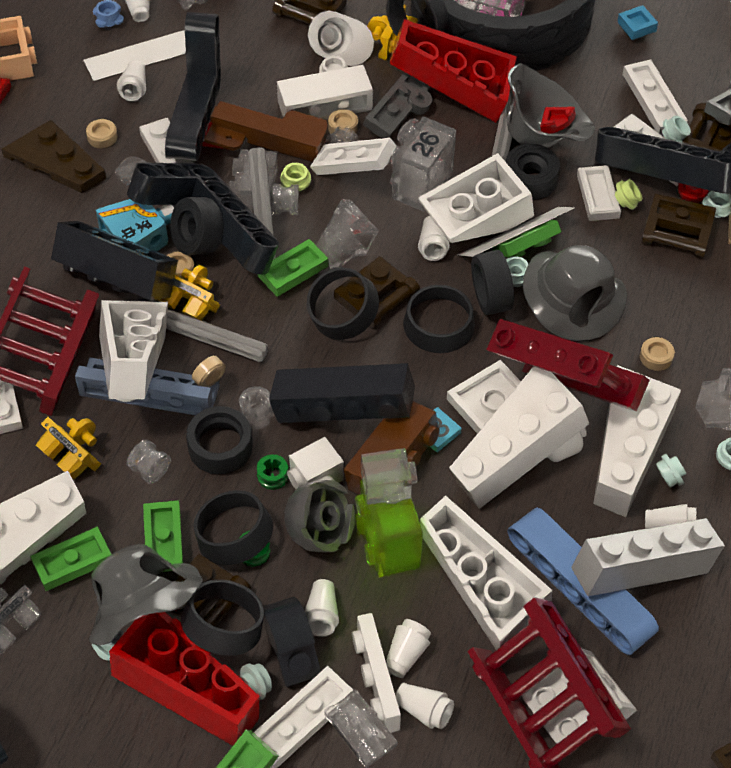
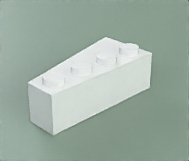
(131, 345)
(518, 436)
(631, 445)
(36, 519)
(482, 571)

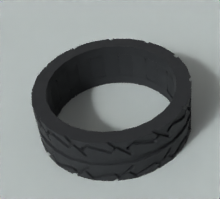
(535, 39)

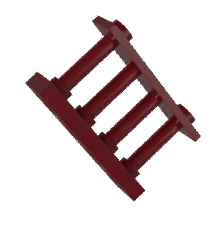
(69, 336)
(574, 364)
(583, 686)

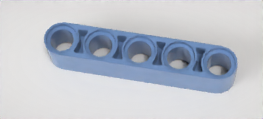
(553, 554)

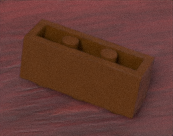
(411, 433)

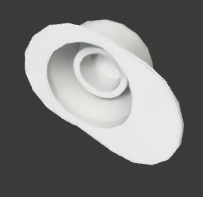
(340, 36)

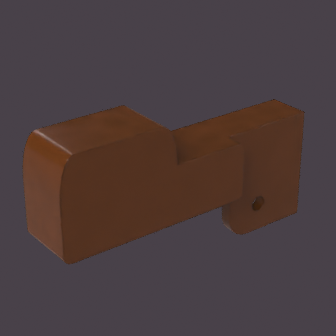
(293, 135)

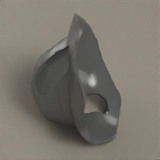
(529, 105)
(559, 279)
(130, 589)

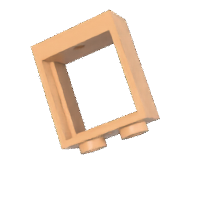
(18, 65)

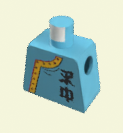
(136, 222)

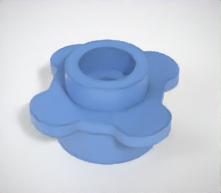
(108, 13)

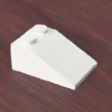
(479, 201)

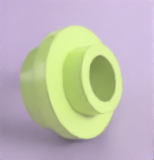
(295, 174)
(628, 194)

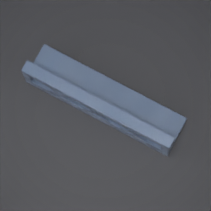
(166, 390)

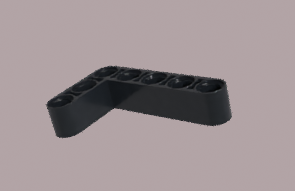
(199, 88)
(665, 159)
(243, 232)

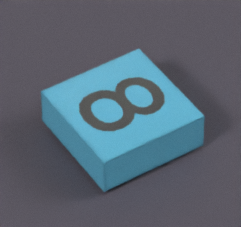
(448, 430)

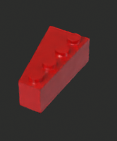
(455, 67)
(181, 676)

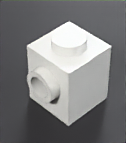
(315, 463)

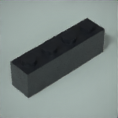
(114, 261)
(342, 393)

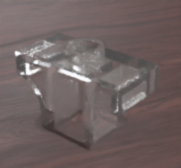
(347, 234)
(715, 401)

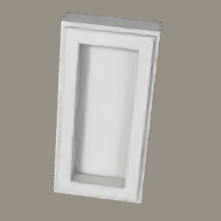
(598, 193)

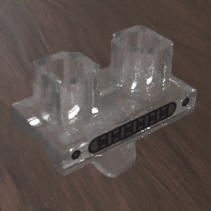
(21, 609)
(361, 728)

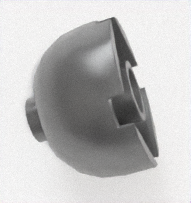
(319, 516)

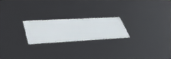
(146, 52)
(516, 231)

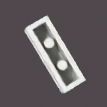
(327, 92)

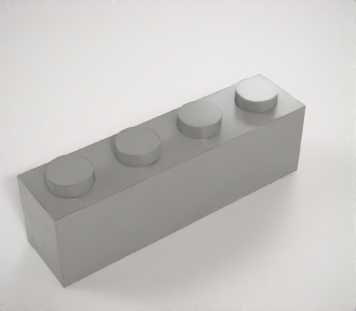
(647, 556)

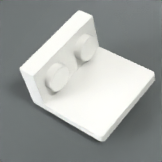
(576, 713)

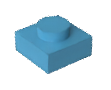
(637, 22)

